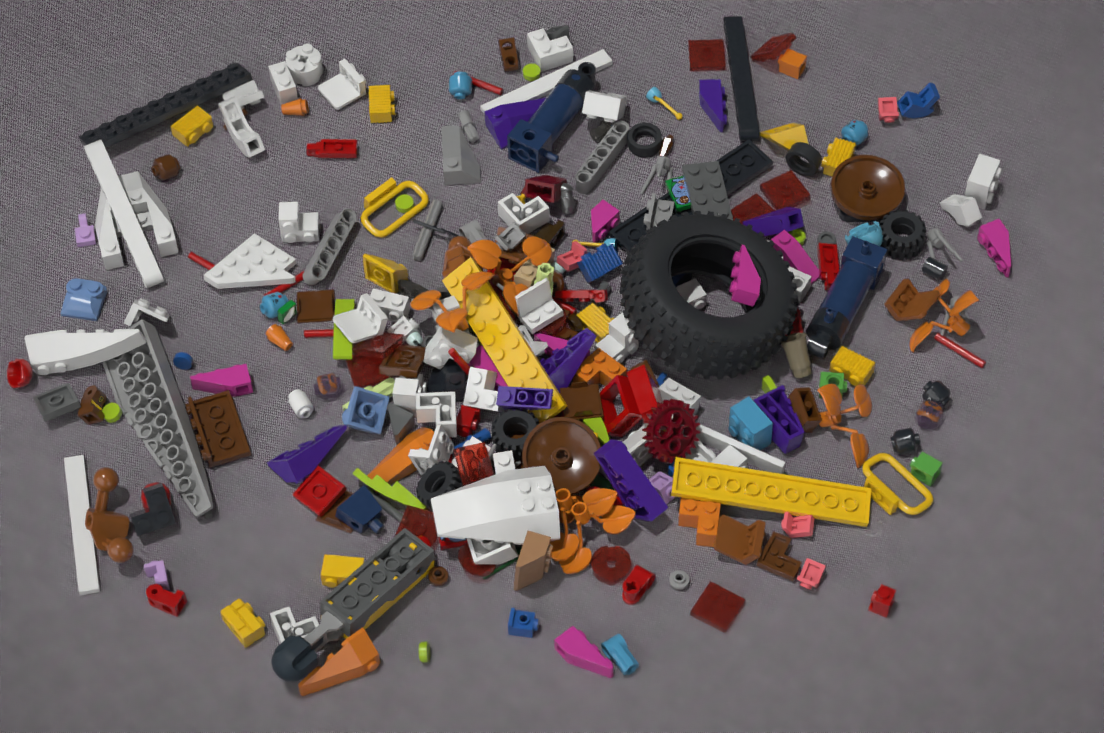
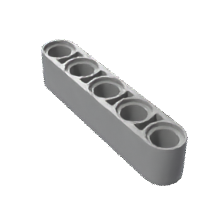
(602, 157)
(324, 252)

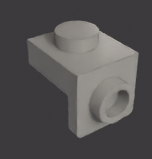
(510, 237)

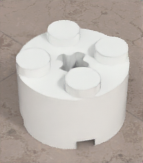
(304, 64)

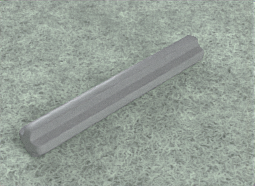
(426, 233)

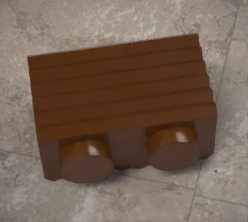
(805, 408)

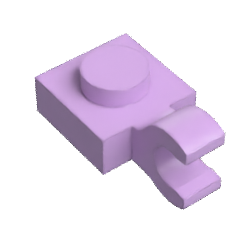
(84, 234)

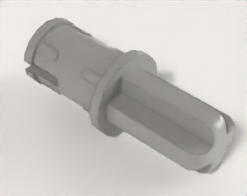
(468, 126)

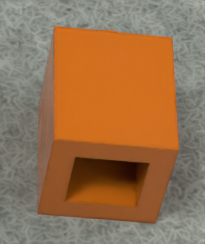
(792, 63)

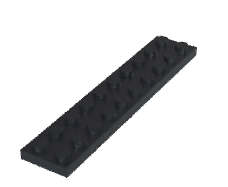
(168, 106)
(736, 168)

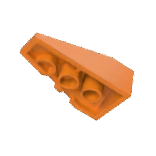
(397, 463)
(350, 662)

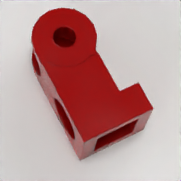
(166, 600)

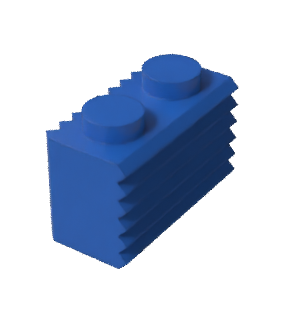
(600, 262)

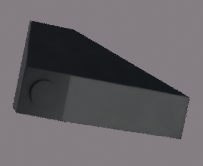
(448, 379)

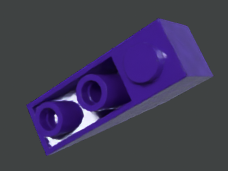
(711, 101)
(777, 221)
(524, 398)

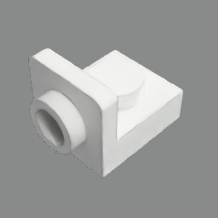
(404, 326)

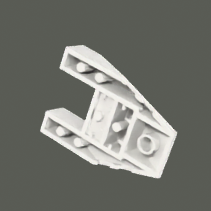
(149, 212)

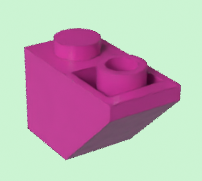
(603, 219)

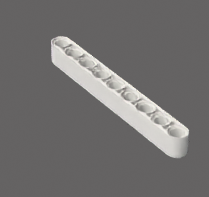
(124, 214)

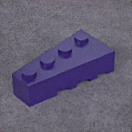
(630, 481)

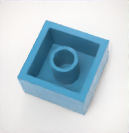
(750, 424)

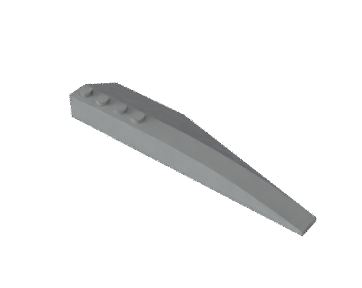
(156, 411)

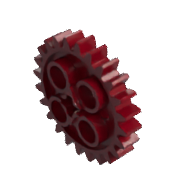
(671, 430)

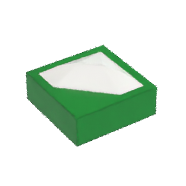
(286, 311)

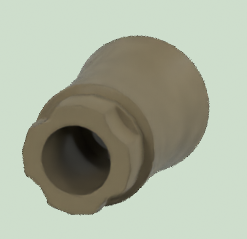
(797, 354)

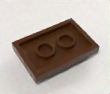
(404, 361)

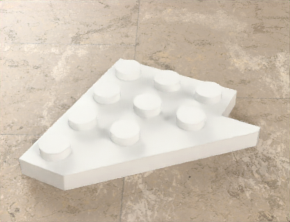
(252, 264)

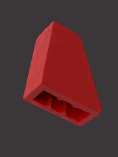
(644, 390)

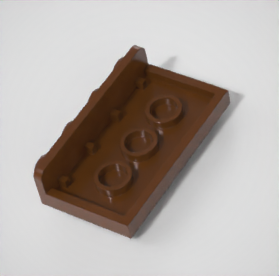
(218, 428)

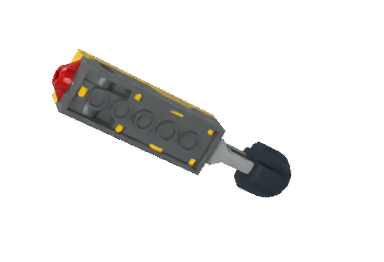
(358, 601)

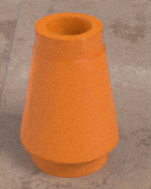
(296, 107)
(278, 337)

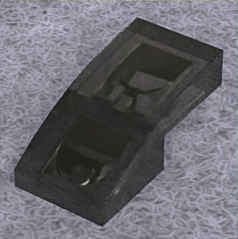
(410, 289)

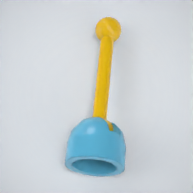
(655, 95)
(608, 241)

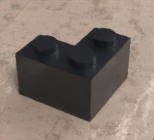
(156, 515)

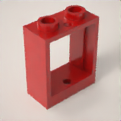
(622, 423)

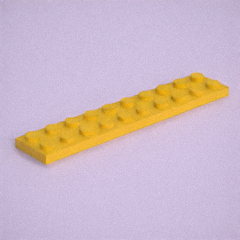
(502, 338)
(771, 491)

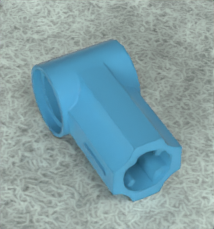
(617, 650)

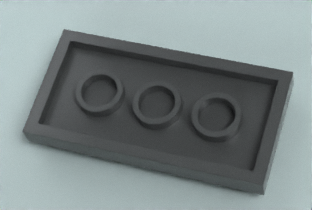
(706, 188)

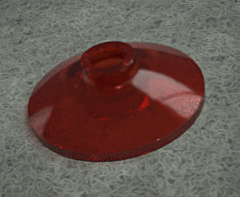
(467, 562)

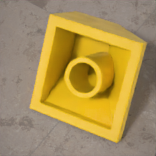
(786, 135)
(384, 272)

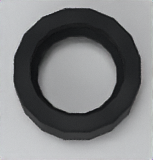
(644, 129)
(807, 152)

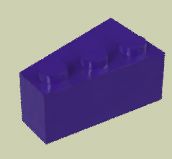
(786, 428)

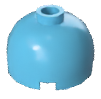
(867, 232)

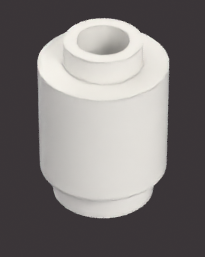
(300, 403)

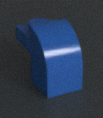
(919, 105)

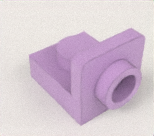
(663, 486)
(158, 570)

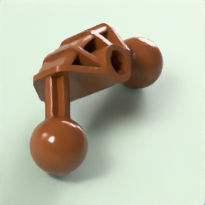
(456, 254)
(106, 526)

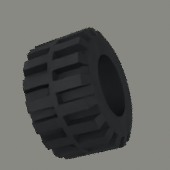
(905, 223)
(510, 422)
(437, 481)

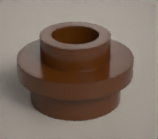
(438, 581)

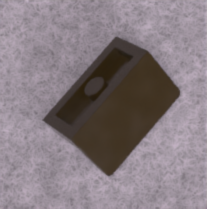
(551, 233)

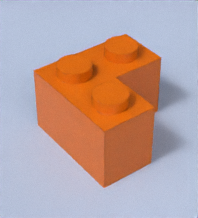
(598, 369)
(702, 516)

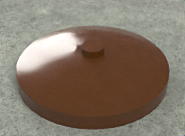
(867, 187)
(565, 450)

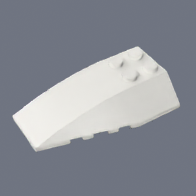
(500, 508)

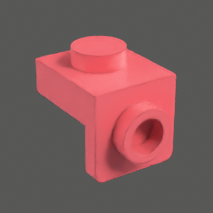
(888, 109)
(569, 259)
(798, 526)
(811, 574)

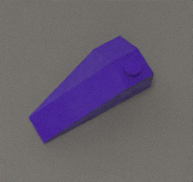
(504, 118)
(566, 361)
(299, 463)

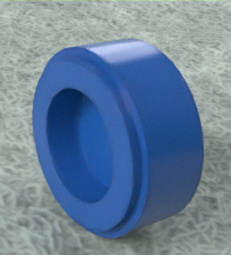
(183, 361)

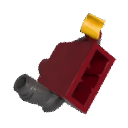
(549, 189)

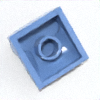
(83, 299)
(366, 411)

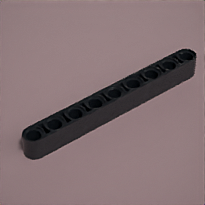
(741, 79)

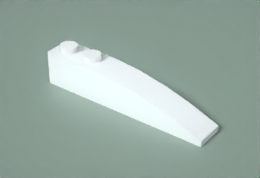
(66, 351)

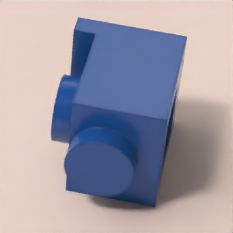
(522, 623)

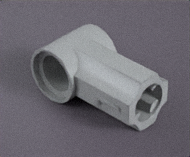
(472, 231)

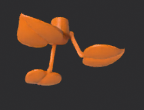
(487, 256)
(457, 317)
(955, 322)
(832, 399)
(597, 500)
(613, 522)

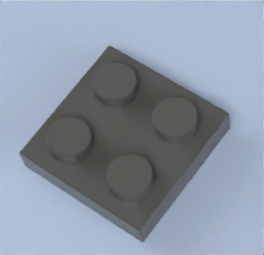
(56, 402)

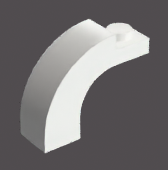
(240, 131)

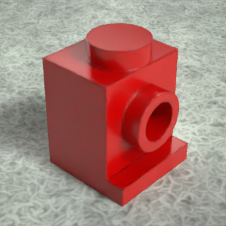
(467, 420)
(882, 600)

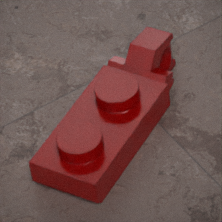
(333, 148)
(827, 263)
(583, 295)

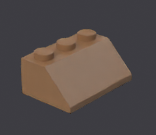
(533, 560)

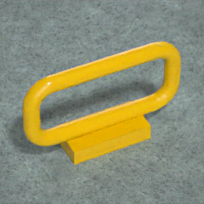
(381, 196)
(885, 496)

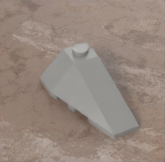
(458, 159)

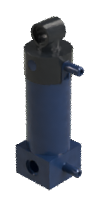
(532, 140)
(859, 271)

